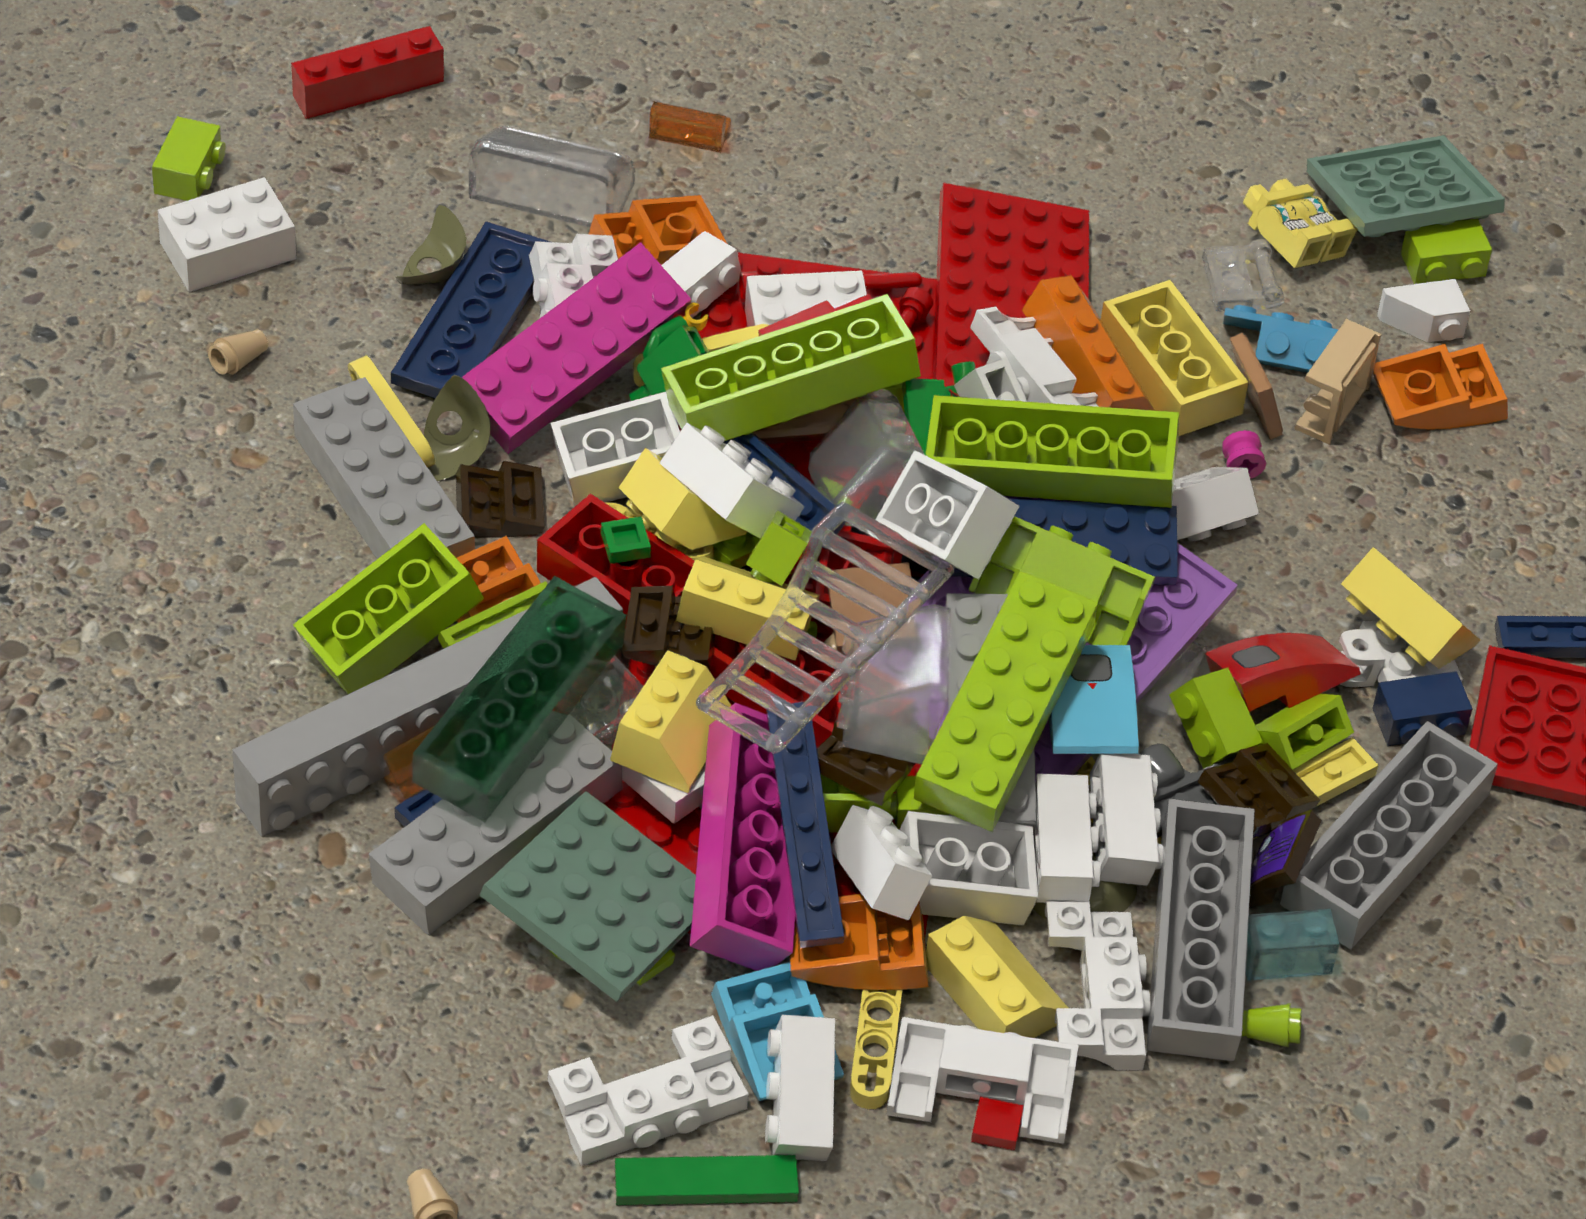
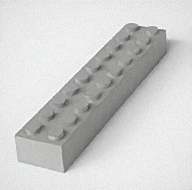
(345, 742)

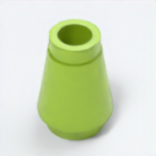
(1273, 1024)

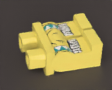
(1298, 223)

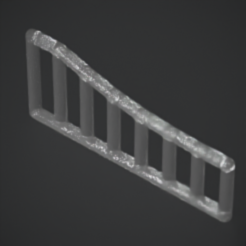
(844, 666)

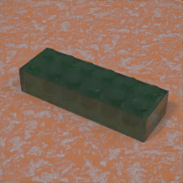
(518, 699)

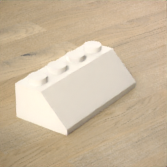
(1213, 500)

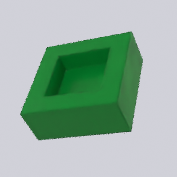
(625, 540)

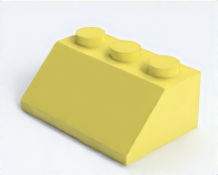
(673, 507)
(735, 604)
(1407, 611)
(663, 728)
(991, 978)

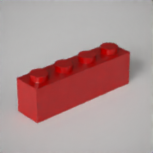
(367, 72)

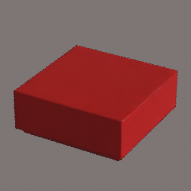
(997, 1123)

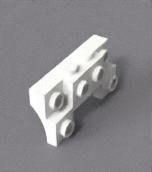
(566, 267)
(1034, 362)
(1111, 978)
(987, 1065)
(653, 1102)

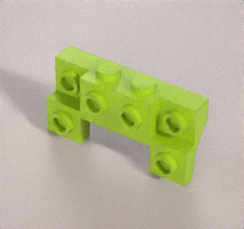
(1080, 569)

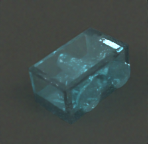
(1291, 944)

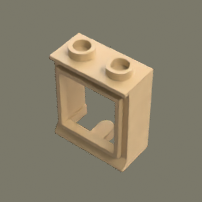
(1343, 375)

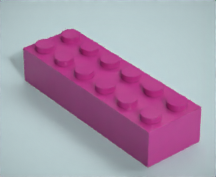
(575, 346)
(742, 865)

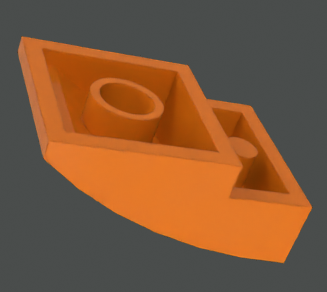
(659, 224)
(1441, 388)
(497, 574)
(875, 955)

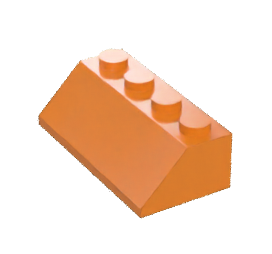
(1084, 344)

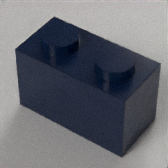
(1409, 703)

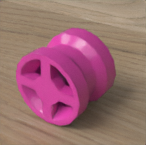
(1244, 451)

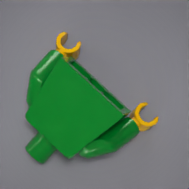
(669, 345)

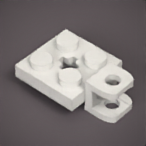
(1382, 657)

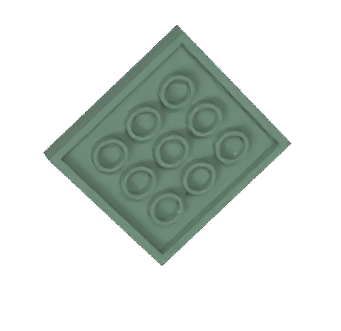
(1405, 186)
(597, 895)

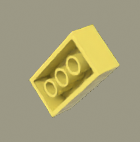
(1175, 356)

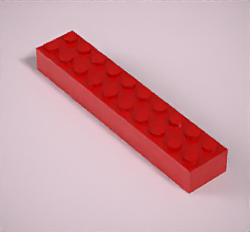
(577, 553)

